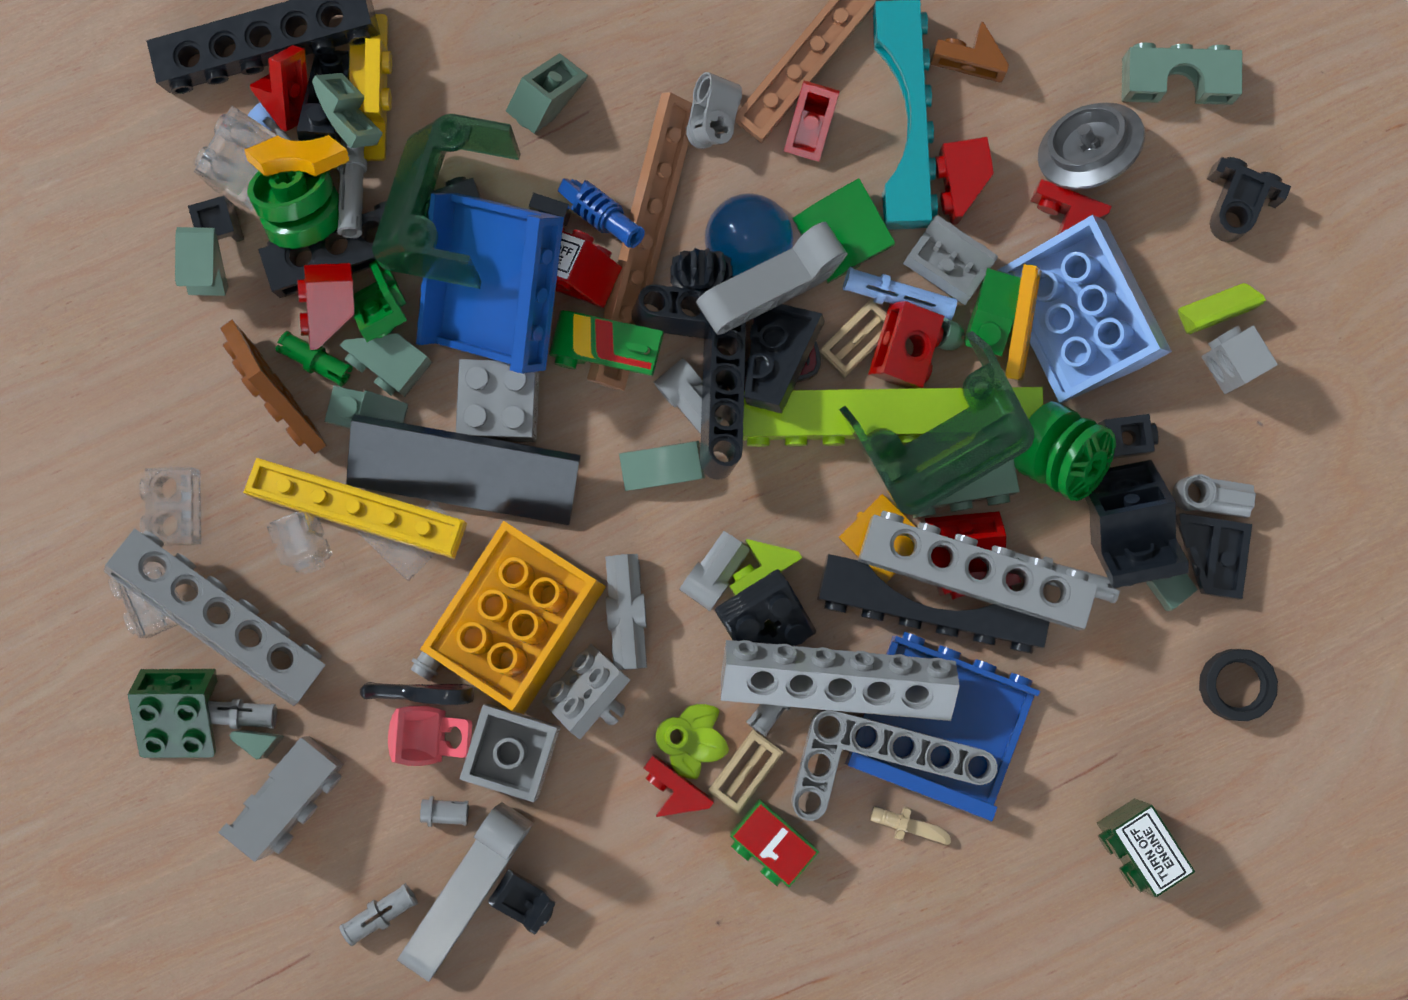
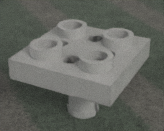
(587, 692)

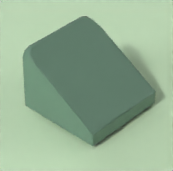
(1172, 591)
(256, 743)

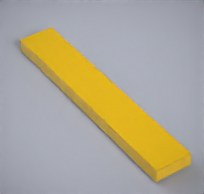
(355, 508)

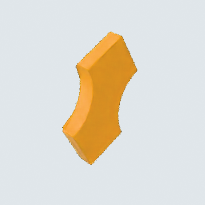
(307, 156)

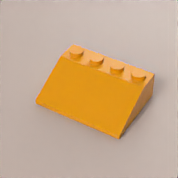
(513, 618)

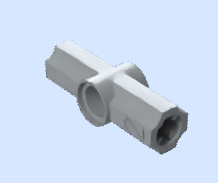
(626, 611)

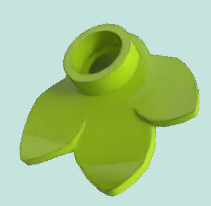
(697, 741)

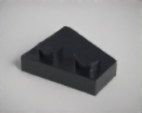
(1216, 553)

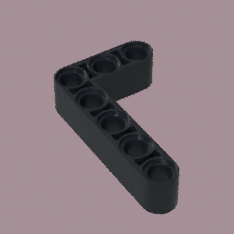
(716, 368)

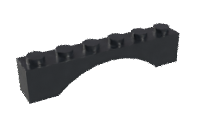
(857, 586)

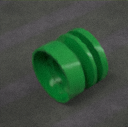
(1067, 451)

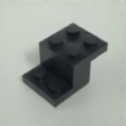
(1135, 526)

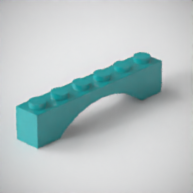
(899, 42)

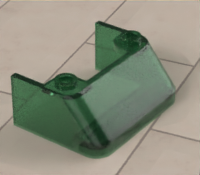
(405, 236)
(956, 450)

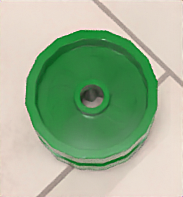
(295, 207)

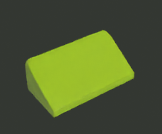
(1219, 307)

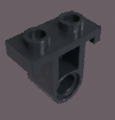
(1242, 195)

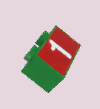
(773, 844)

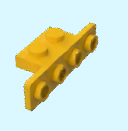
(368, 73)

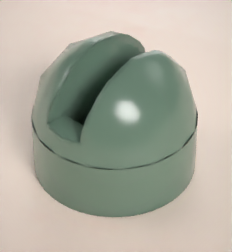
(951, 336)

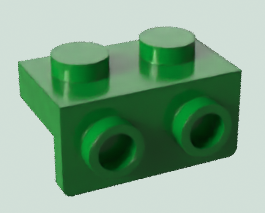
(379, 305)

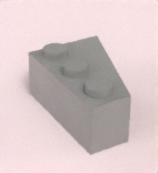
(284, 800)

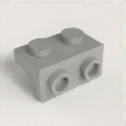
(950, 259)

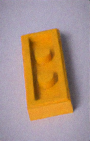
(1023, 322)

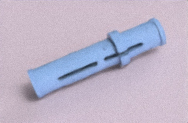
(859, 283)

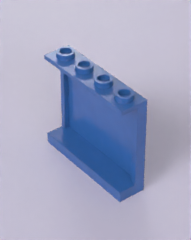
(518, 268)
(985, 716)

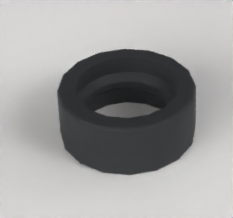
(1267, 679)

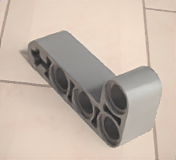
(773, 281)

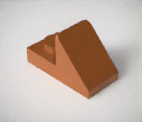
(982, 60)

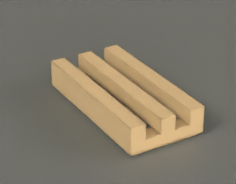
(835, 360)
(726, 797)

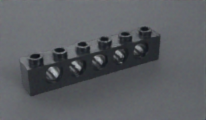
(173, 51)
(281, 262)

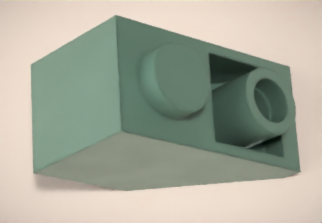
(391, 359)

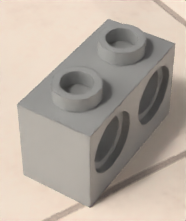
(1238, 358)

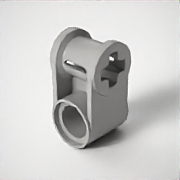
(715, 109)

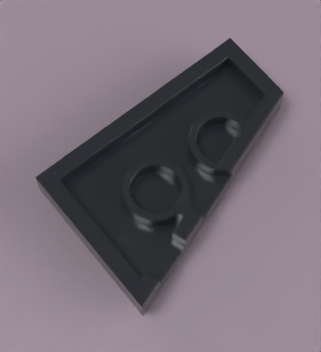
(778, 353)

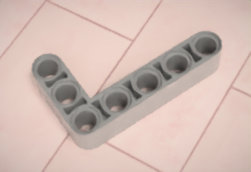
(882, 749)
(465, 891)

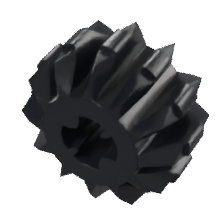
(700, 269)

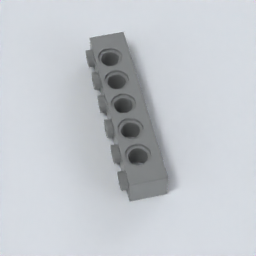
(126, 568)
(1069, 611)
(839, 680)

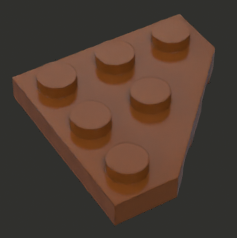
(260, 381)

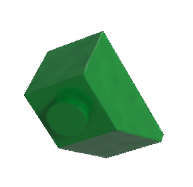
(995, 309)

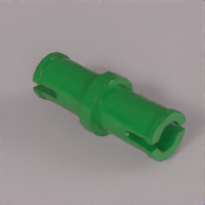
(314, 360)

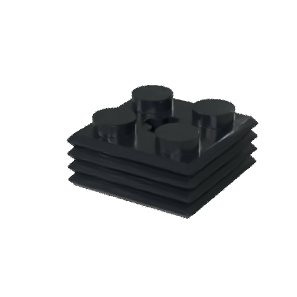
(768, 600)

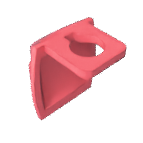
(418, 736)

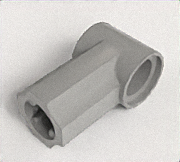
(683, 390)
(1216, 496)
(711, 576)

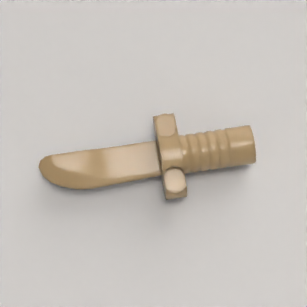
(903, 823)

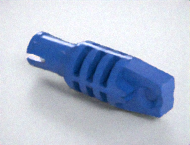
(601, 211)

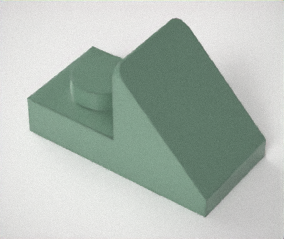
(199, 262)
(347, 402)

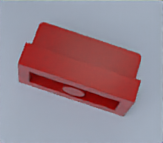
(984, 527)

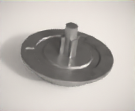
(1091, 145)

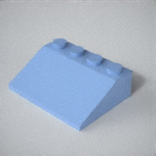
(1088, 311)

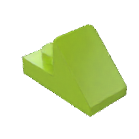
(769, 558)

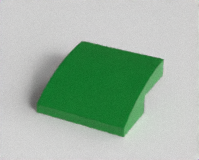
(853, 222)

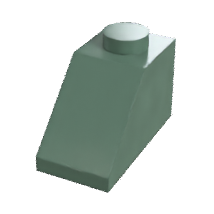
(545, 92)

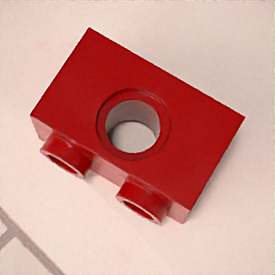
(891, 359)

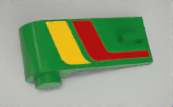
(604, 342)

